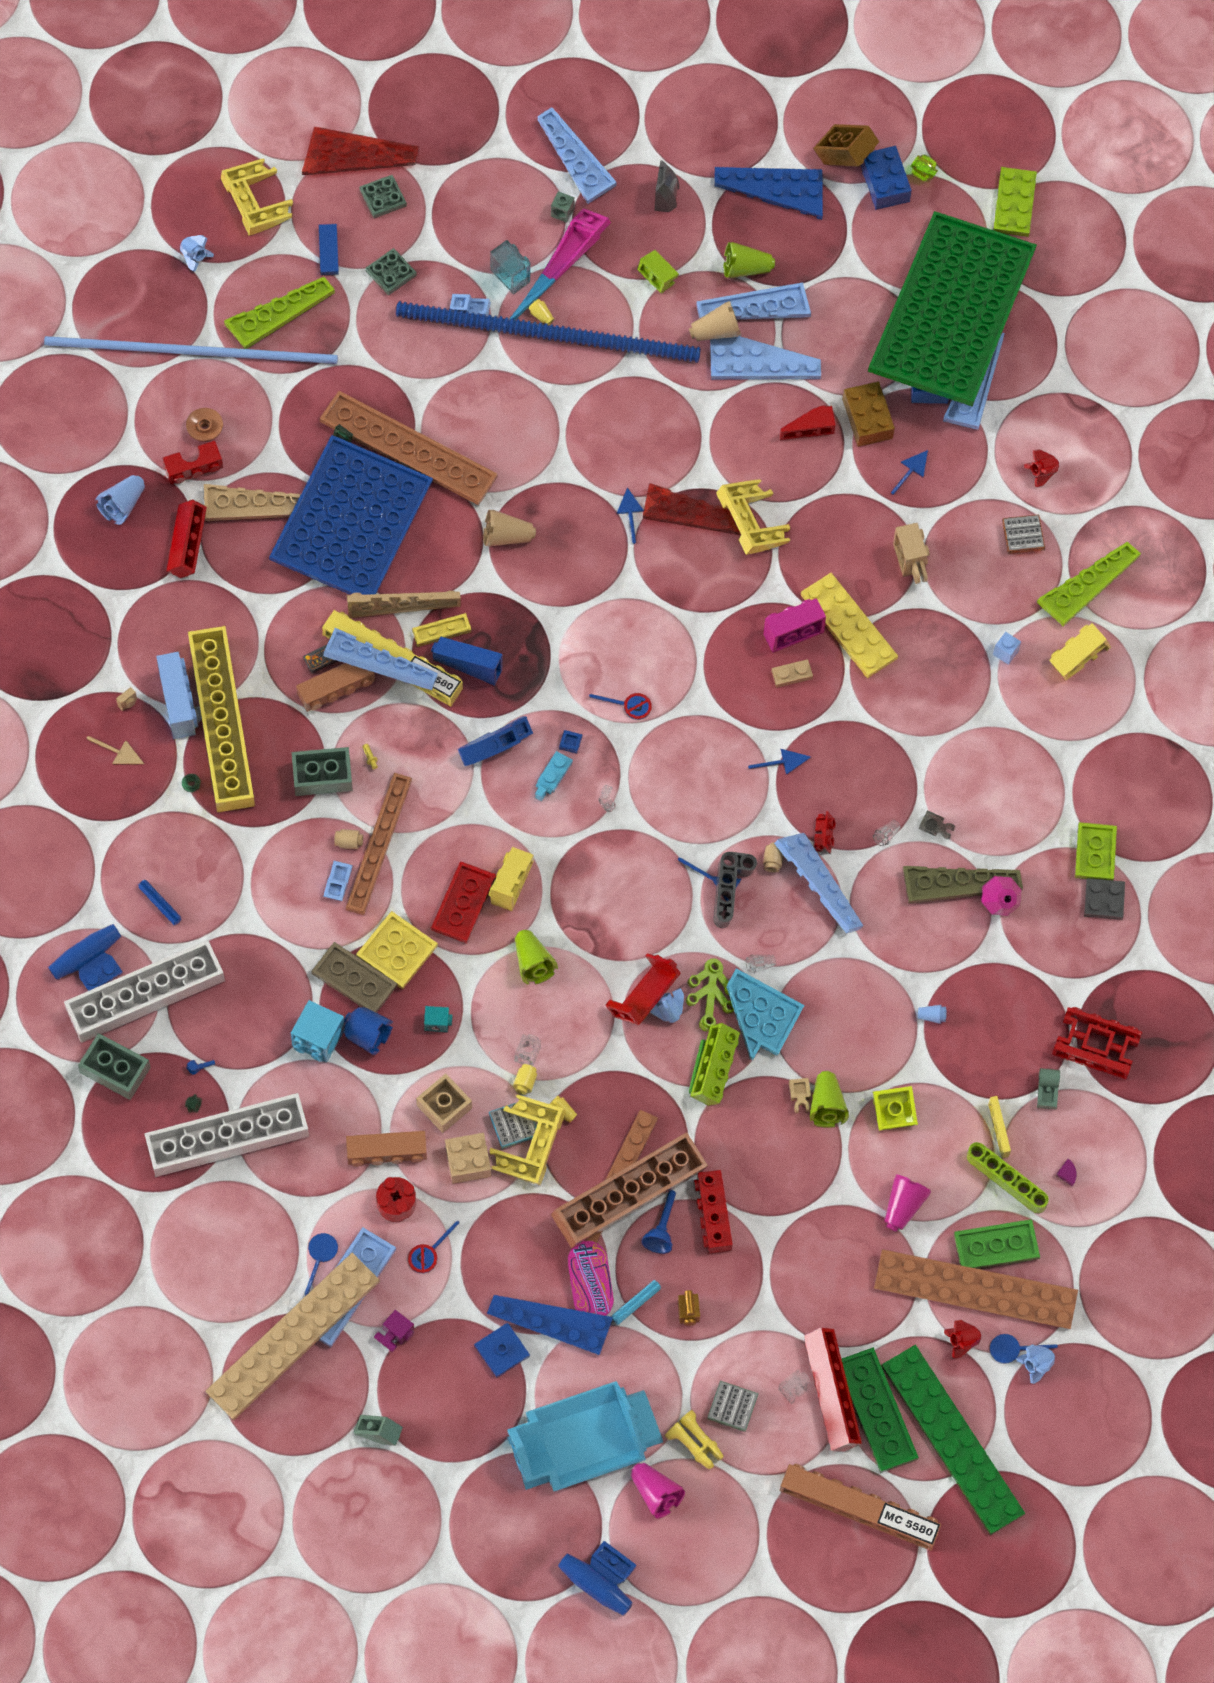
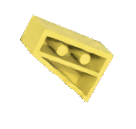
(1079, 651)
(511, 878)

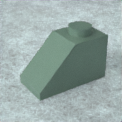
(378, 1429)

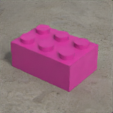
(794, 625)

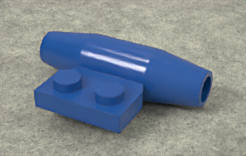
(90, 959)
(602, 1576)

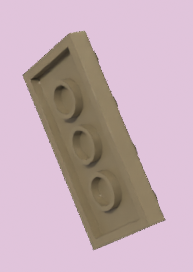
(354, 978)

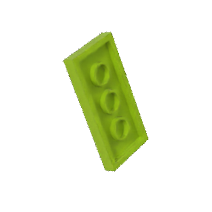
(1015, 201)

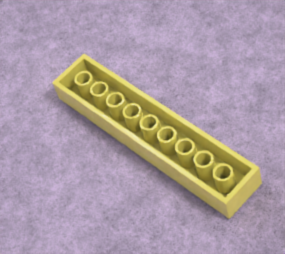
(221, 719)

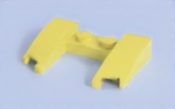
(237, 183)
(753, 539)
(534, 1166)

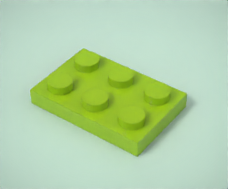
(1095, 851)

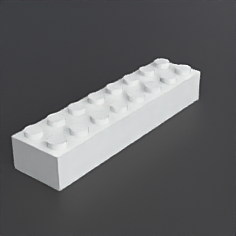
(144, 991)
(226, 1135)

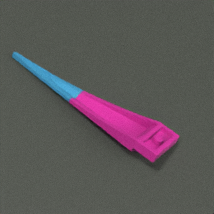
(578, 238)

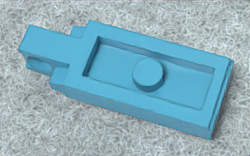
(552, 775)

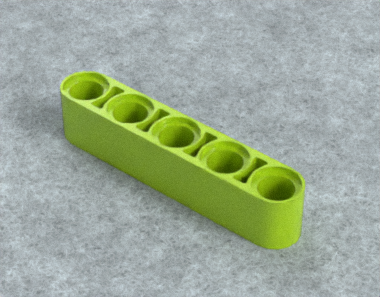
(1002, 1169)

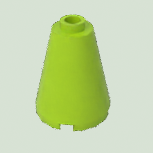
(746, 261)
(533, 958)
(828, 1102)

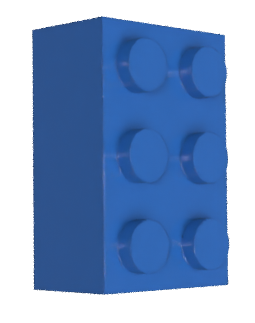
(886, 178)

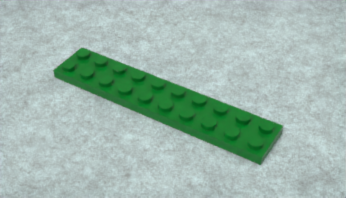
(953, 1439)

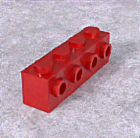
(186, 539)
(714, 1212)

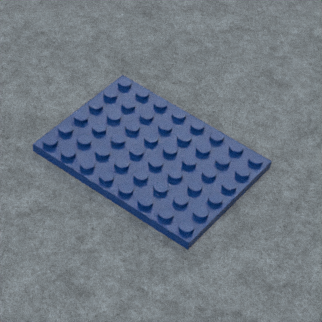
(351, 518)

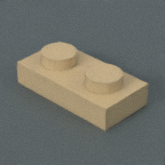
(792, 673)

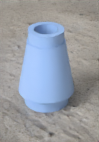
(933, 1013)

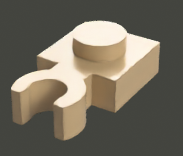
(800, 1091)

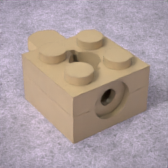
(911, 551)

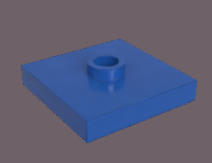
(502, 1350)

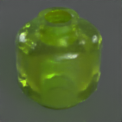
(924, 167)

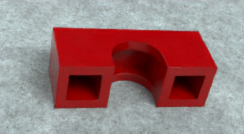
(180, 470)

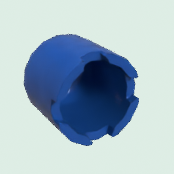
(367, 1029)

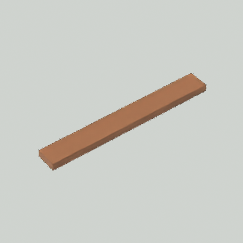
(378, 844)

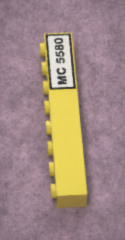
(446, 686)

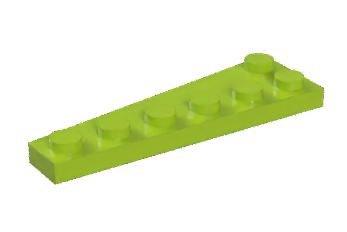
(265, 319)
(1076, 593)

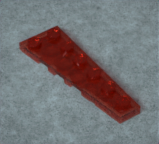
(681, 510)

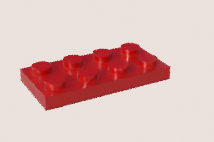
(463, 902)

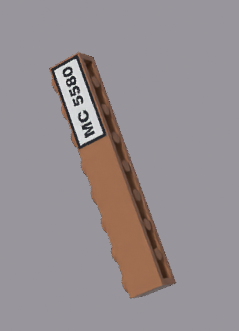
(860, 1507)

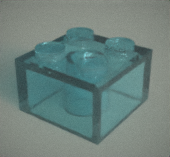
(510, 266)

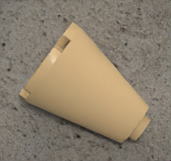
(716, 324)
(505, 529)

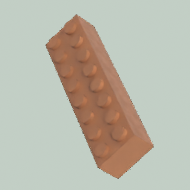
(629, 1190)

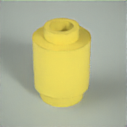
(525, 1079)

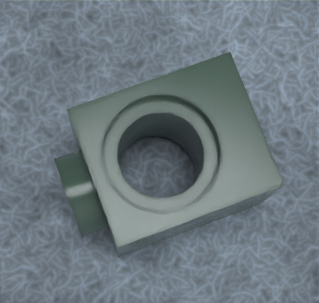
(562, 206)

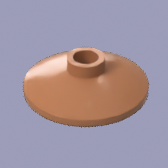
(204, 417)

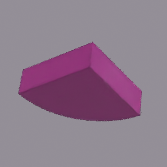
(1068, 1172)

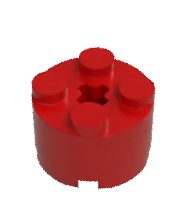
(396, 1188)

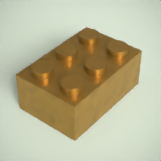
(846, 145)
(868, 414)

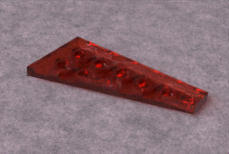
(342, 152)

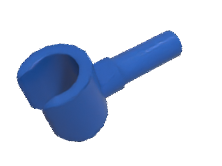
(194, 1068)

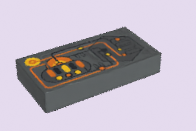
(316, 661)

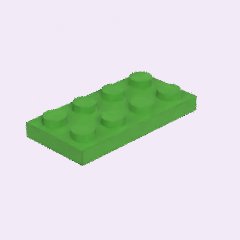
(997, 1245)

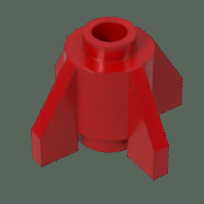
(1044, 466)
(963, 1337)

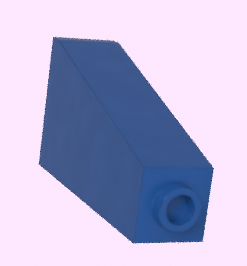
(468, 659)

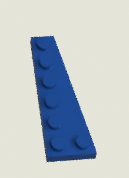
(567, 1325)

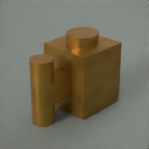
(688, 1308)

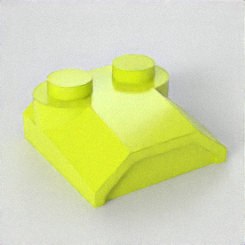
(895, 1108)

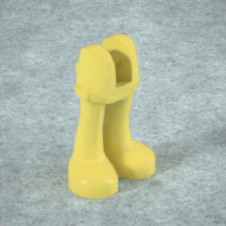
(679, 1433)

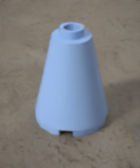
(120, 499)

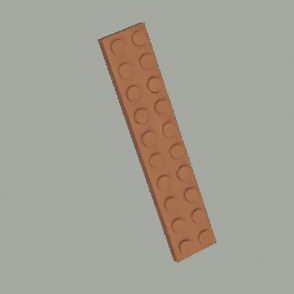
(409, 448)
(976, 1289)

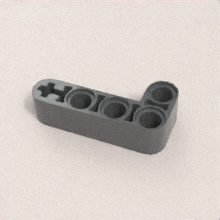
(728, 890)

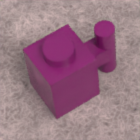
(396, 1328)

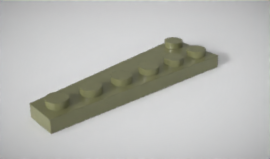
(940, 883)

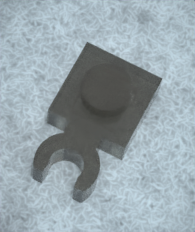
(934, 823)

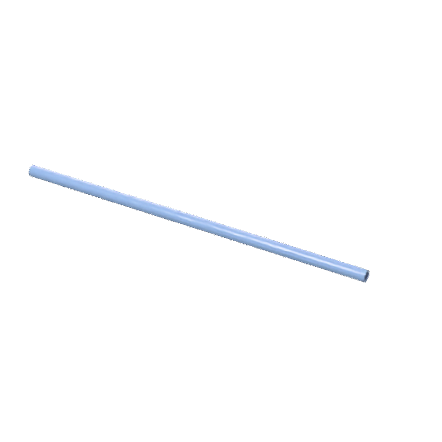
(191, 350)

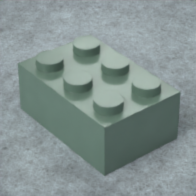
(322, 771)
(114, 1066)

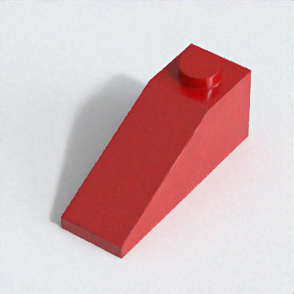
(813, 423)

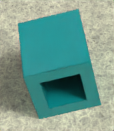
(437, 1019)

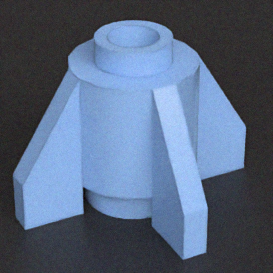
(194, 250)
(669, 1007)
(1037, 1361)

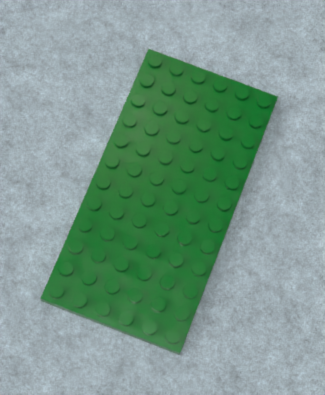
(952, 308)

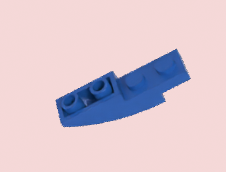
(495, 742)

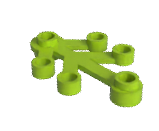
(711, 991)

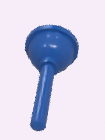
(658, 1239)

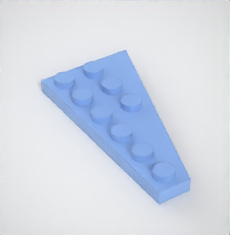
(748, 359)

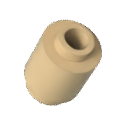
(348, 839)
(772, 858)

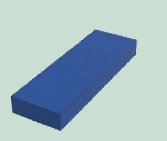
(328, 249)

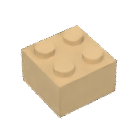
(444, 1103)
(468, 1158)

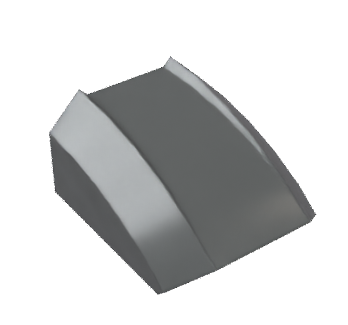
(666, 189)

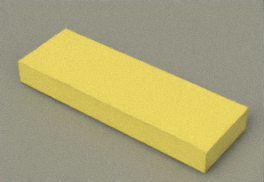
(444, 628)
(999, 1127)

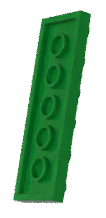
(878, 1411)

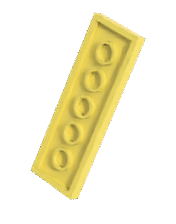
(851, 626)

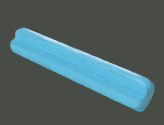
(638, 1300)

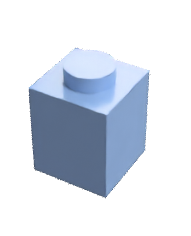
(1007, 648)

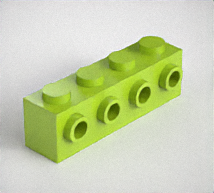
(715, 1064)

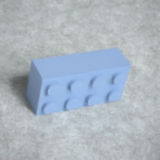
(177, 695)

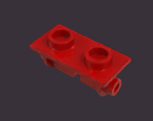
(824, 824)

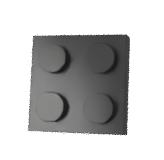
(1104, 899)

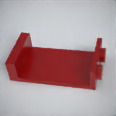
(647, 992)

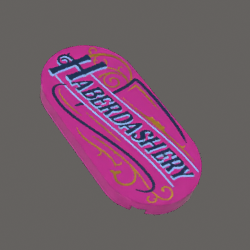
(590, 1278)

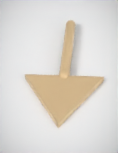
(125, 755)

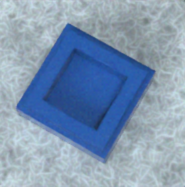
(570, 741)

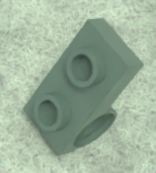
(1048, 1088)

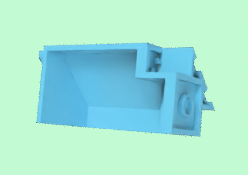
(584, 1437)

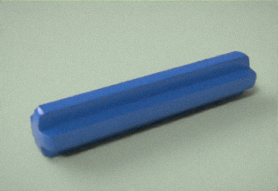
(159, 902)

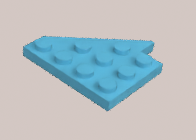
(762, 1013)

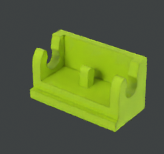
(657, 271)

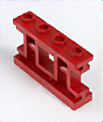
(1091, 1056)

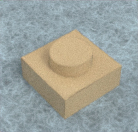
(126, 699)

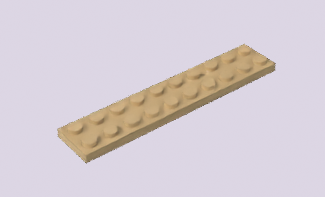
(292, 1336)

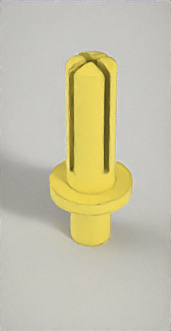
(371, 759)

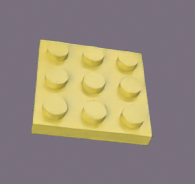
(397, 949)

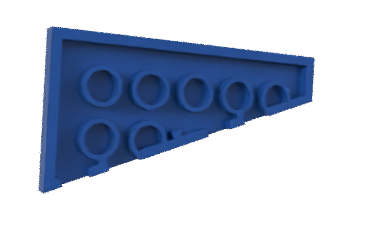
(781, 187)

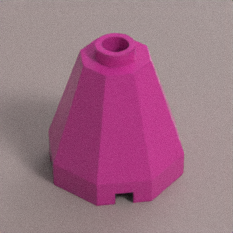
(994, 894)

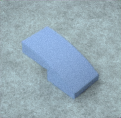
(466, 303)
(338, 881)

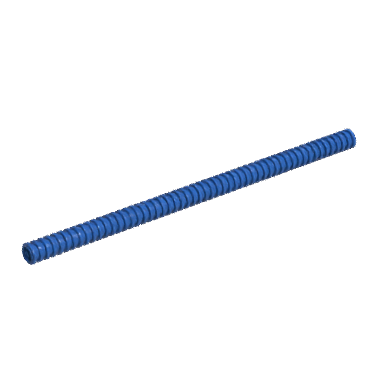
(546, 331)

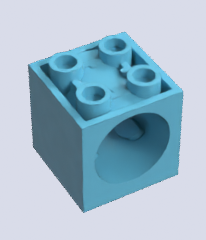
(317, 1031)

